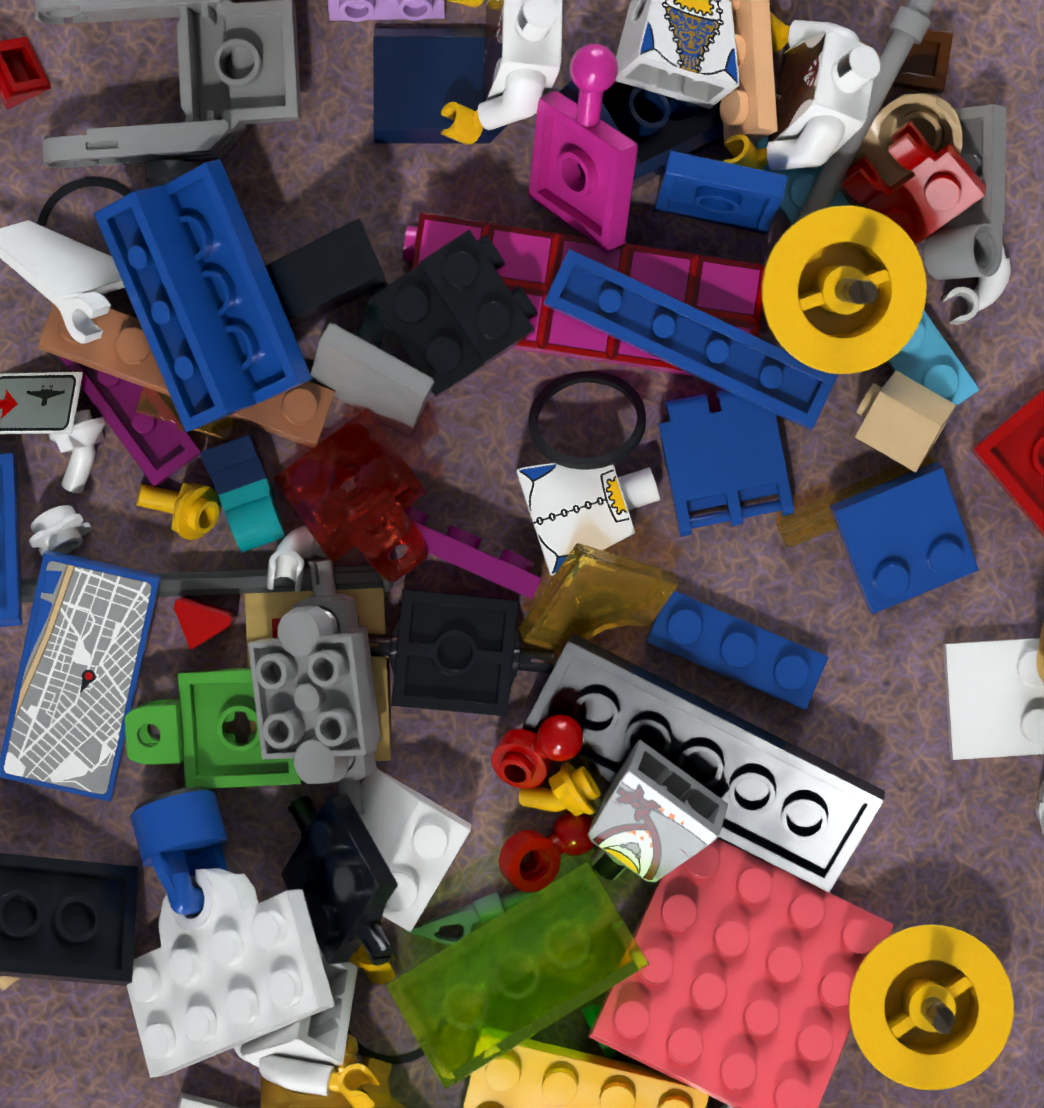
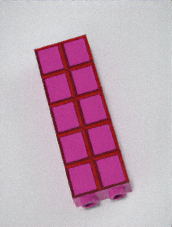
(533, 257)

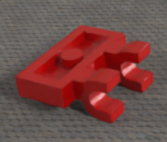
(926, 197)

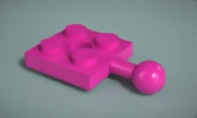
(578, 161)

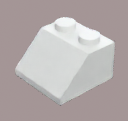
(414, 840)

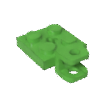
(197, 733)

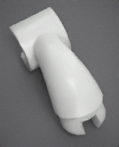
(984, 294)
(289, 557)

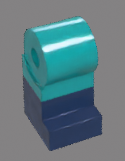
(244, 492)

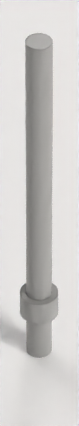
(908, 28)

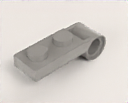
(974, 239)

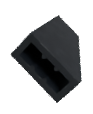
(326, 273)

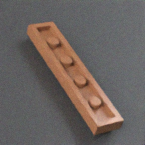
(127, 355)

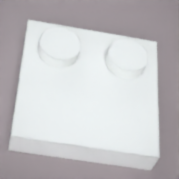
(994, 699)

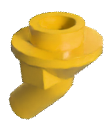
(189, 507)
(569, 790)

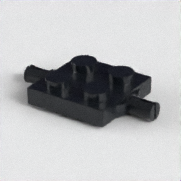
(456, 653)
(340, 879)

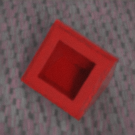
(20, 72)
(201, 620)

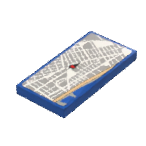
(78, 675)

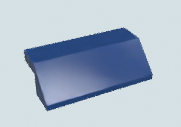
(203, 295)

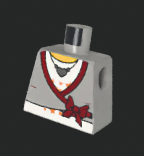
(652, 818)

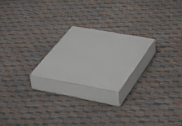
(371, 379)

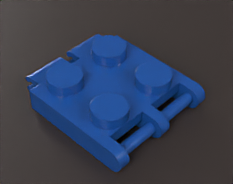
(722, 460)

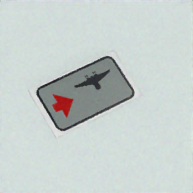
(39, 402)

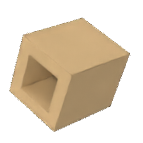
(903, 419)

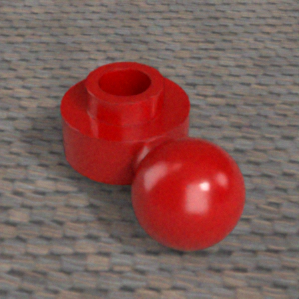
(526, 757)
(567, 837)

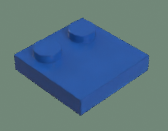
(720, 192)
(904, 537)

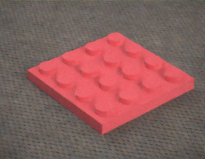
(741, 981)

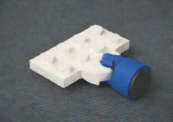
(223, 959)

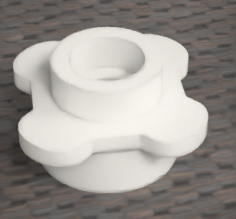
(58, 530)

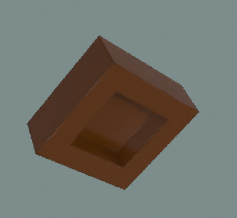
(926, 63)

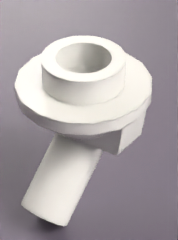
(81, 443)

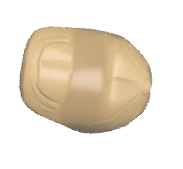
(928, 113)

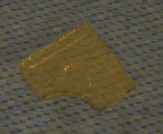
(596, 594)

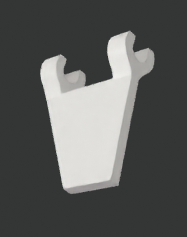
(64, 272)

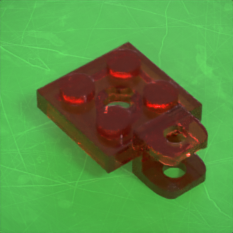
(372, 512)

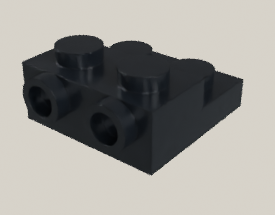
(456, 311)

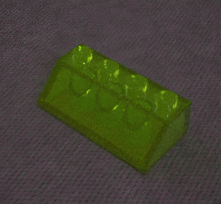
(517, 974)

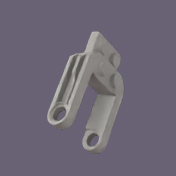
(232, 73)

